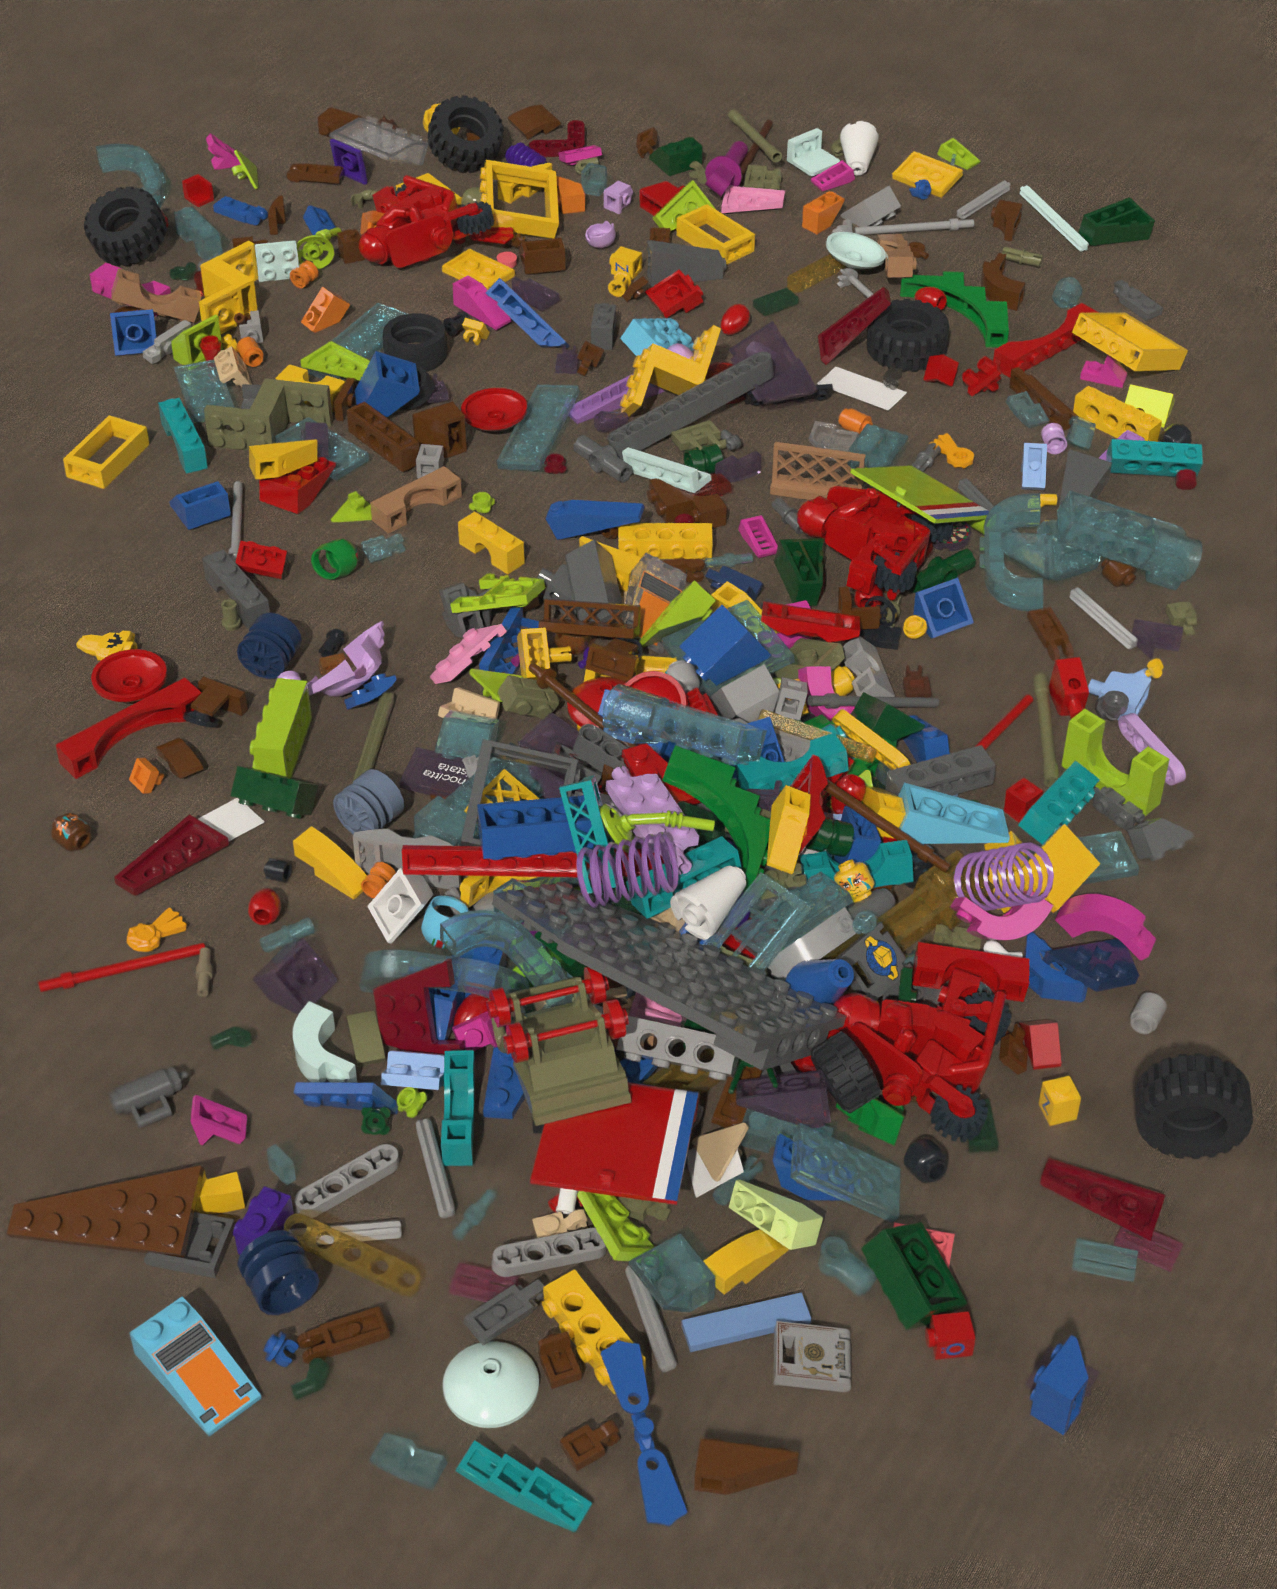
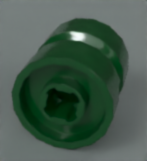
(703, 459)
(834, 837)

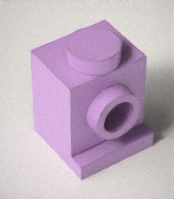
(617, 197)

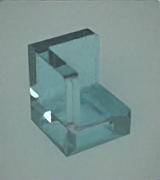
(594, 179)

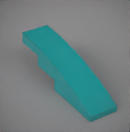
(524, 1488)

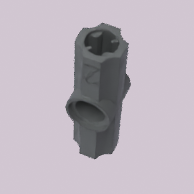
(603, 458)

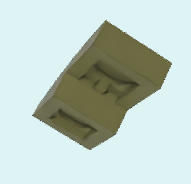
(366, 1038)

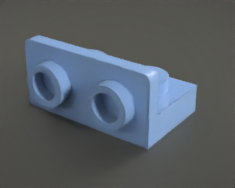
(414, 1070)

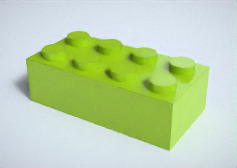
(282, 728)

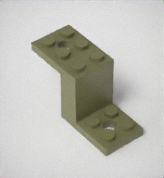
(271, 411)

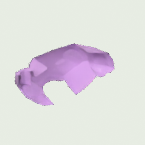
(366, 657)

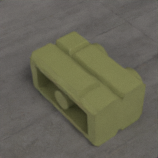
(526, 698)

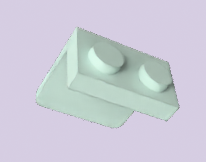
(807, 155)

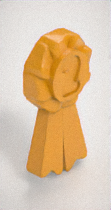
(956, 455)
(148, 937)

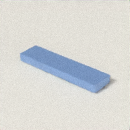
(744, 1322)

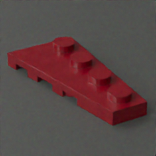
(172, 853)
(1108, 1197)

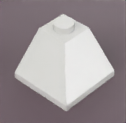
(399, 903)

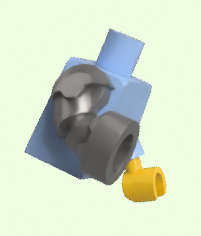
(1124, 692)

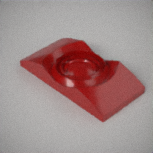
(810, 622)
(812, 781)

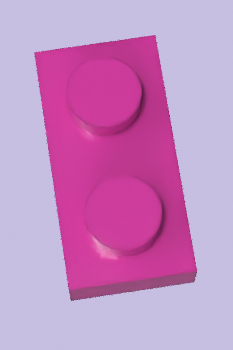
(572, 156)

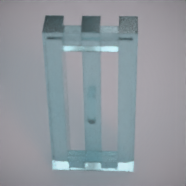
(1105, 1255)

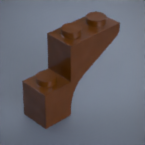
(672, 502)

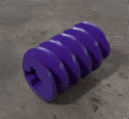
(523, 155)

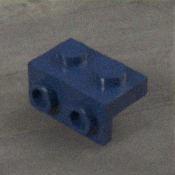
(745, 583)

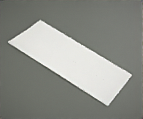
(862, 388)
(232, 819)

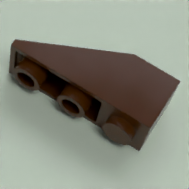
(736, 1467)

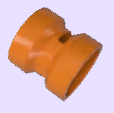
(304, 274)
(378, 878)

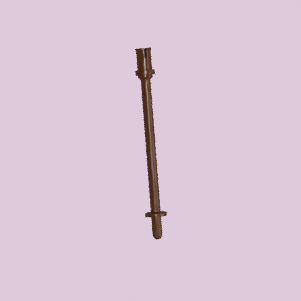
(547, 679)

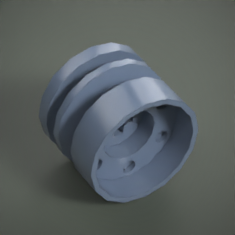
(368, 802)

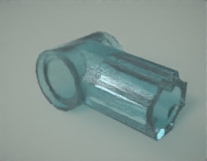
(845, 1267)

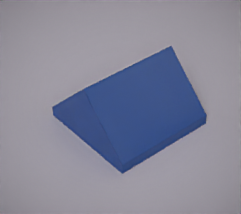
(133, 331)
(943, 608)

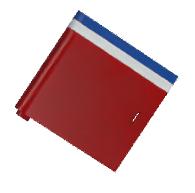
(623, 1149)

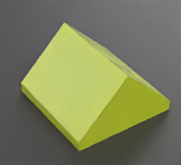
(1151, 401)

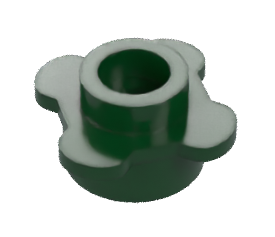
(369, 1126)

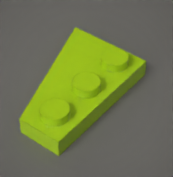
(683, 202)

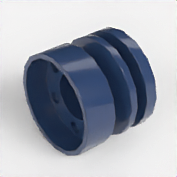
(269, 645)
(278, 1272)

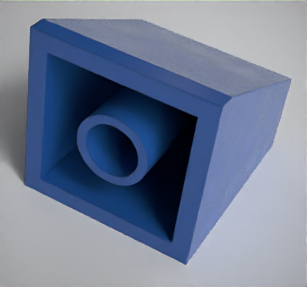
(387, 383)
(722, 648)

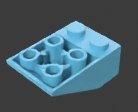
(660, 331)

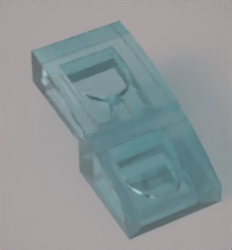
(1026, 411)
(405, 1461)

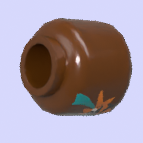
(71, 832)

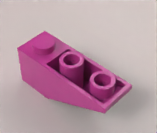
(472, 298)

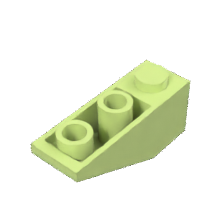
(776, 1215)

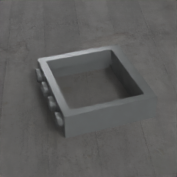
(515, 754)

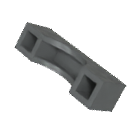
(225, 575)

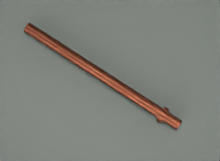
(754, 148)

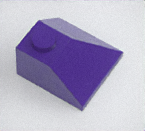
(350, 159)

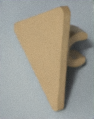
(719, 1147)

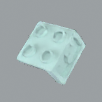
(276, 260)

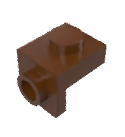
(558, 1360)

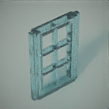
(745, 904)

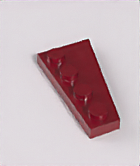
(847, 328)

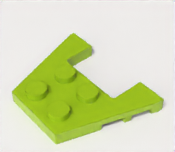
(503, 593)

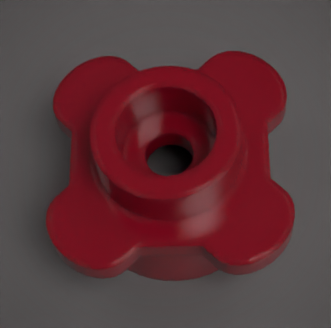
(555, 464)

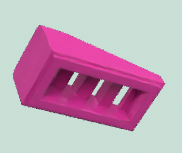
(838, 174)
(758, 523)

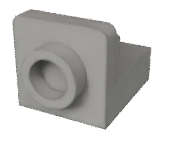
(252, 328)

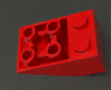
(298, 488)

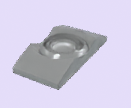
(386, 847)

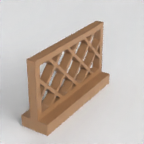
(805, 488)

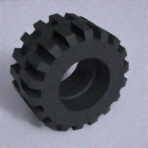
(846, 1071)

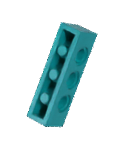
(1153, 457)
(1060, 802)
(704, 861)

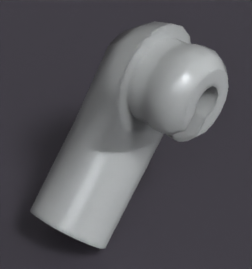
(845, 227)

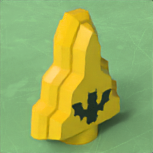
(107, 644)

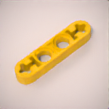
(859, 732)

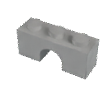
(867, 665)

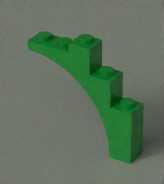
(970, 301)
(736, 808)

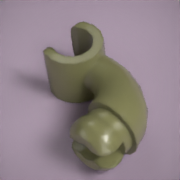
(836, 148)
(365, 195)

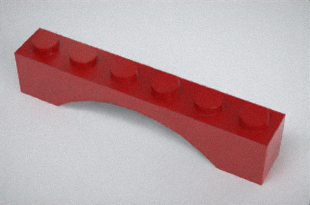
(1032, 352)
(87, 748)

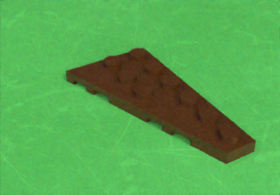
(127, 1216)

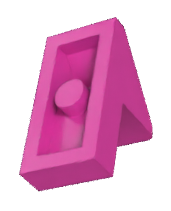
(223, 153)
(1109, 373)
(476, 1032)
(216, 1119)

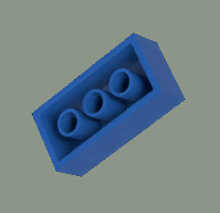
(529, 828)

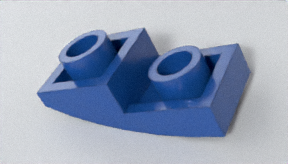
(373, 689)

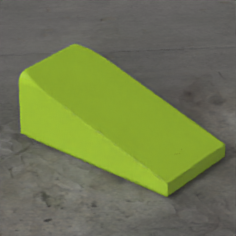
(964, 157)

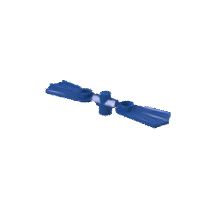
(658, 1487)

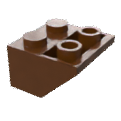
(542, 256)
(442, 427)

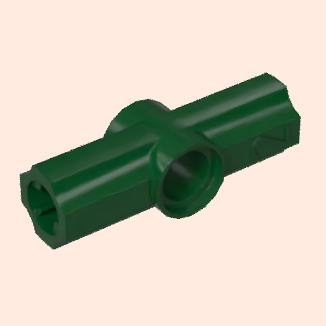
(943, 570)

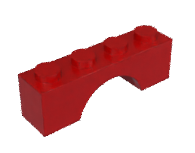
(1003, 973)

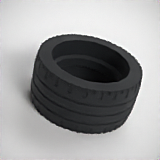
(416, 328)

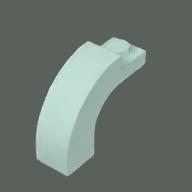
(310, 1033)

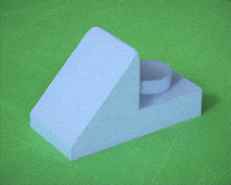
(1034, 466)

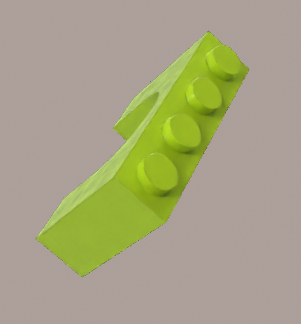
(1147, 772)

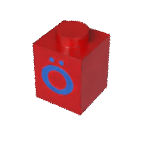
(951, 1335)

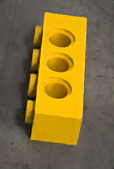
(1114, 415)
(667, 540)
(591, 1315)

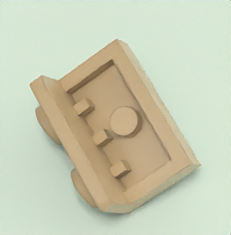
(471, 703)

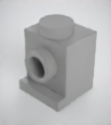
(429, 459)
(793, 690)

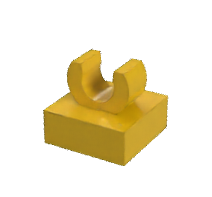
(475, 329)

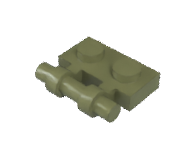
(760, 177)
(698, 435)

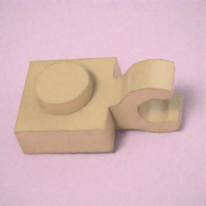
(556, 1224)

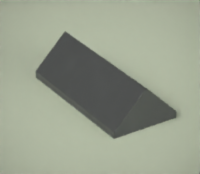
(593, 579)

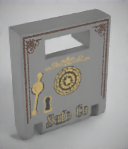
(820, 1357)

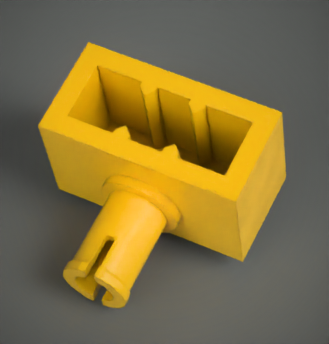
(535, 649)

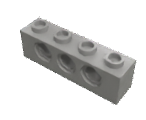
(667, 1036)

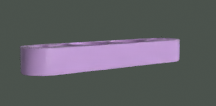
(1141, 737)

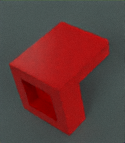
(198, 190)
(941, 369)
(1021, 798)

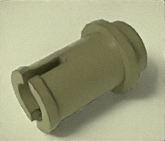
(230, 618)

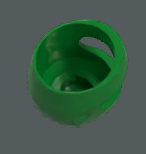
(341, 556)

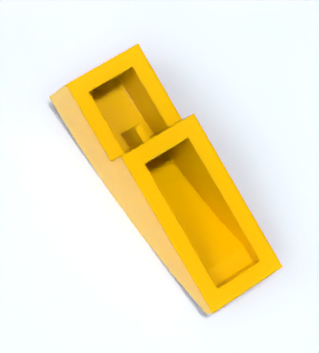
(512, 191)
(329, 862)
(220, 1194)
(743, 1259)

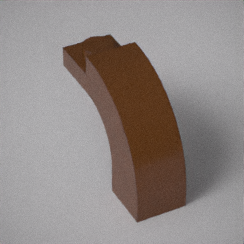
(1000, 287)

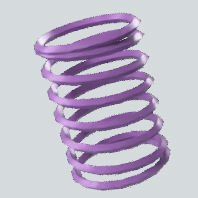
(1009, 853)
(596, 866)

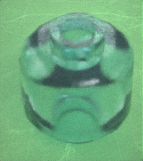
(1067, 292)

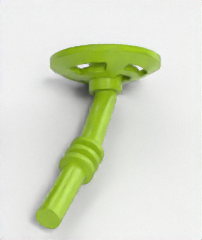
(315, 251)
(621, 825)

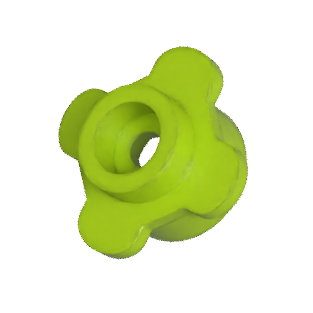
(481, 502)
(411, 1101)

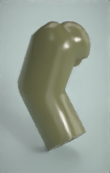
(582, 163)

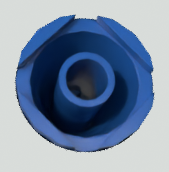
(821, 978)

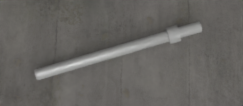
(952, 225)
(236, 520)

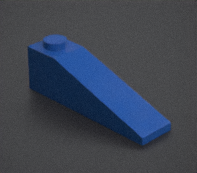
(584, 516)

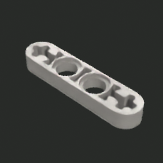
(344, 1177)
(548, 1247)

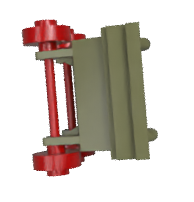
(563, 1050)

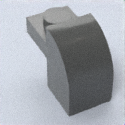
(458, 622)

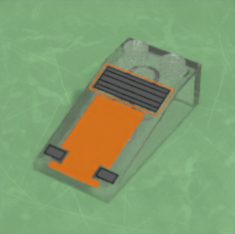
(653, 587)

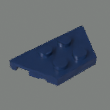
(1097, 964)

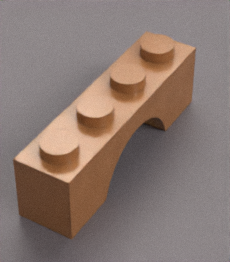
(898, 257)
(179, 304)
(436, 487)

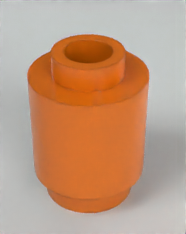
(250, 351)
(854, 420)

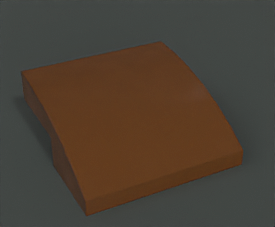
(533, 120)

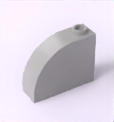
(813, 944)

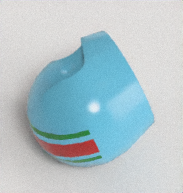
(432, 919)

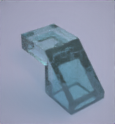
(1080, 432)

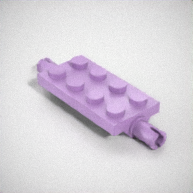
(650, 795)

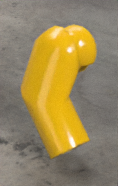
(228, 341)
(1048, 499)

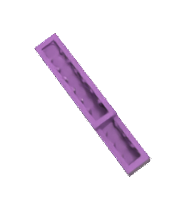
(606, 400)

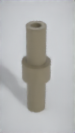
(204, 972)

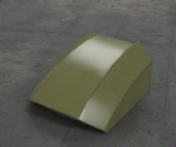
(812, 653)

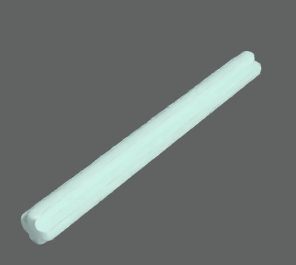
(1054, 218)

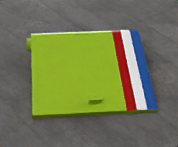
(924, 495)

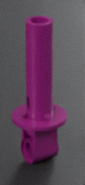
(726, 169)

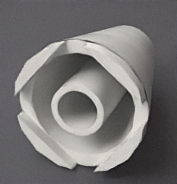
(859, 145)
(708, 901)

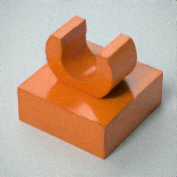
(145, 775)

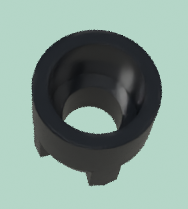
(278, 870)

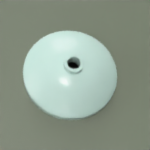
(855, 250)
(495, 1397)

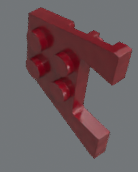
(406, 1010)

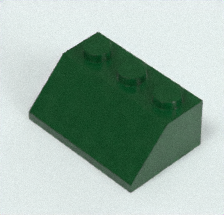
(913, 1274)

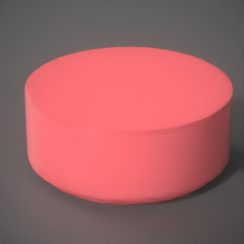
(507, 258)

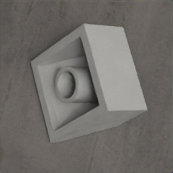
(873, 209)

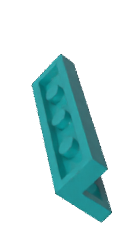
(602, 836)

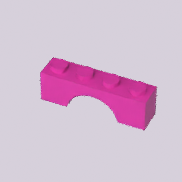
(104, 276)

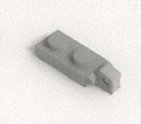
(162, 344)

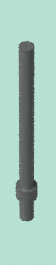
(833, 701)

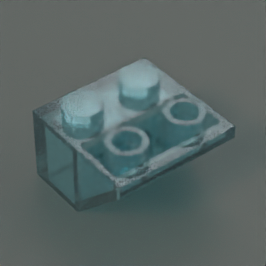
(879, 446)
(463, 734)
(675, 1275)

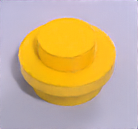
(914, 627)

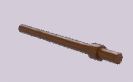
(924, 852)

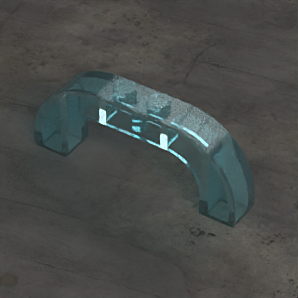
(134, 159)
(1005, 587)
(501, 932)
(469, 974)

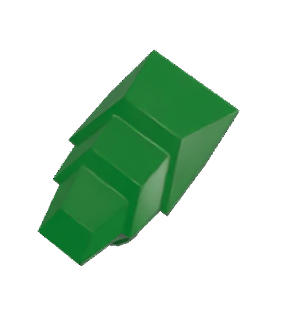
(878, 1120)

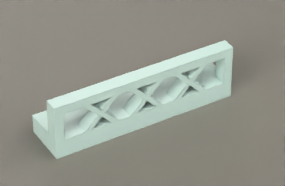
(665, 470)

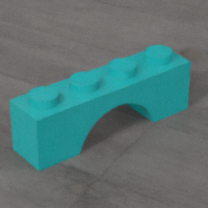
(187, 441)
(764, 773)
(888, 865)
(458, 1108)

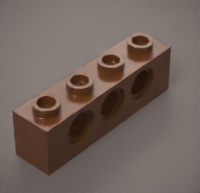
(383, 436)

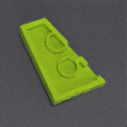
(337, 361)
(611, 1221)

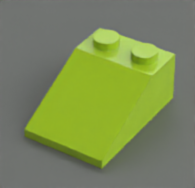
(684, 610)

